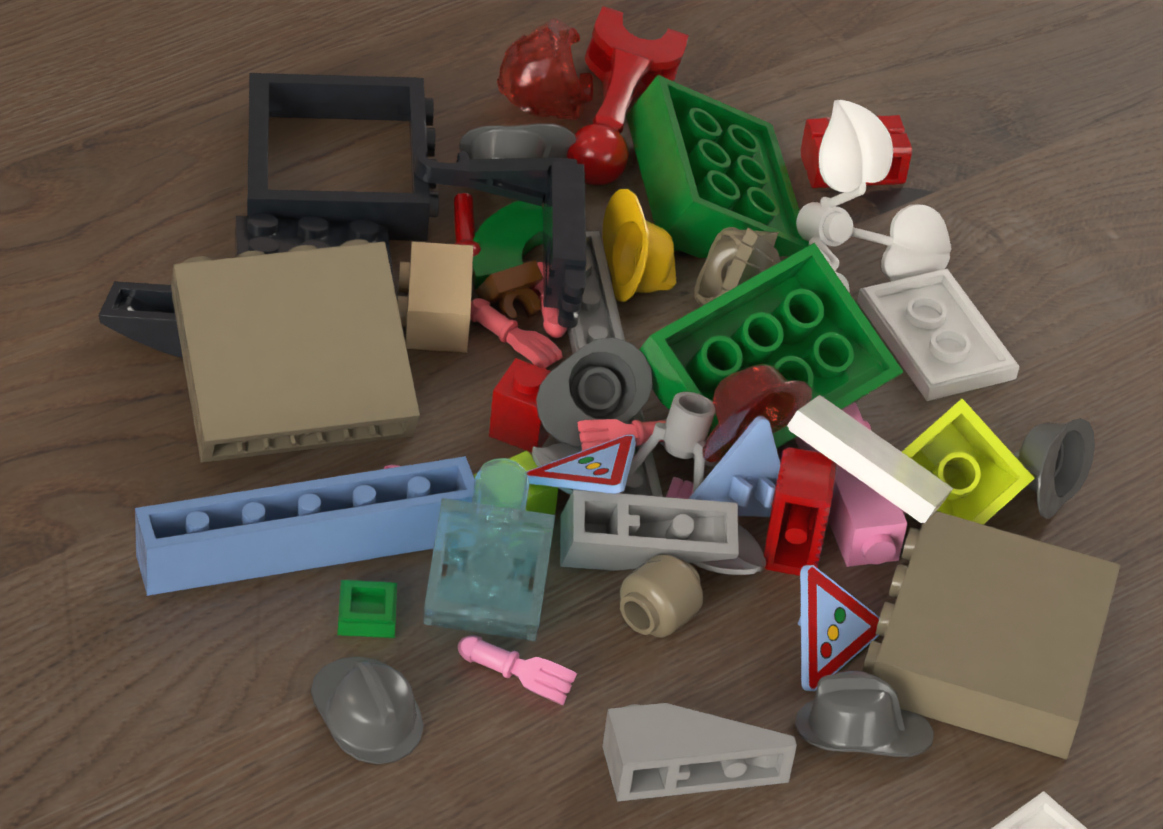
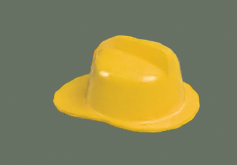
(636, 249)

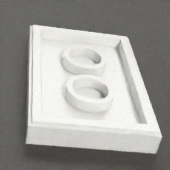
(937, 334)
(870, 458)

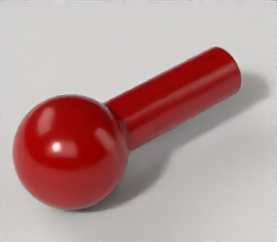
(465, 221)

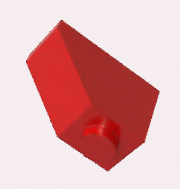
(514, 407)

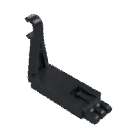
(536, 181)

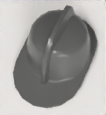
(517, 141)
(594, 383)
(1058, 460)
(368, 709)
(862, 715)

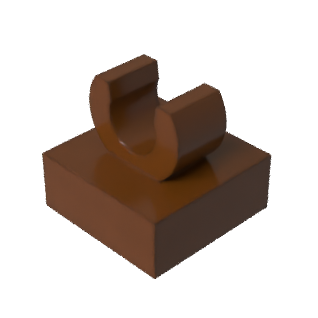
(511, 286)

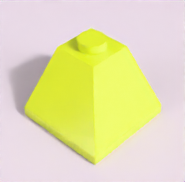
(972, 462)

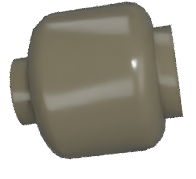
(661, 596)

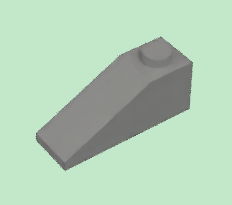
(629, 529)
(686, 751)

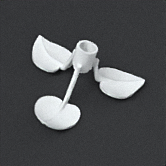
(858, 152)

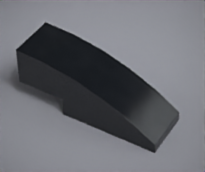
(143, 314)

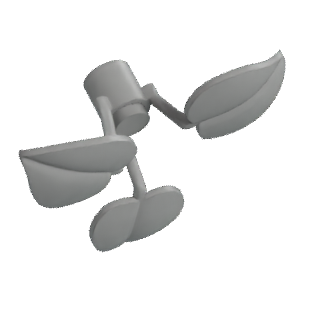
(683, 438)

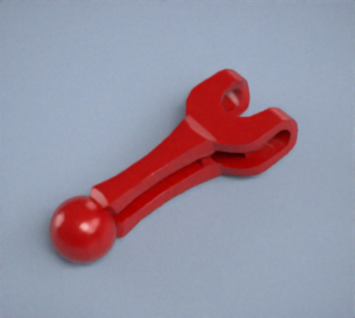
(626, 69)

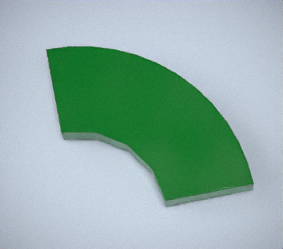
(506, 239)

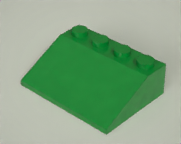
(710, 169)
(784, 318)

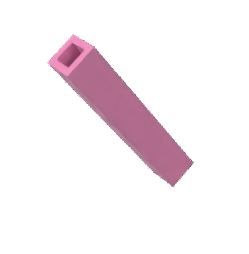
(862, 520)

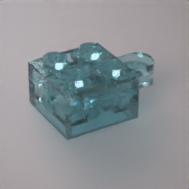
(490, 556)

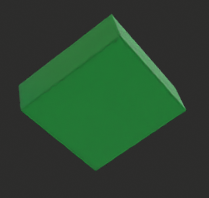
(367, 609)

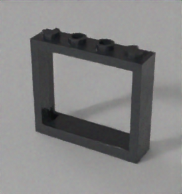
(352, 99)

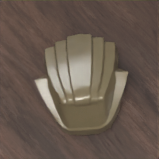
(733, 260)

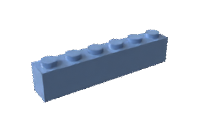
(295, 525)

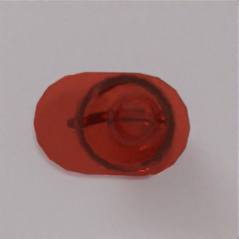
(750, 394)

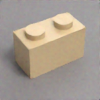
(437, 298)

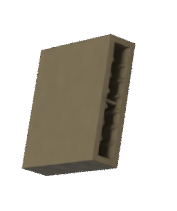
(293, 350)
(993, 631)

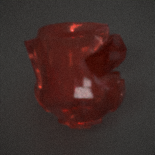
(541, 73)

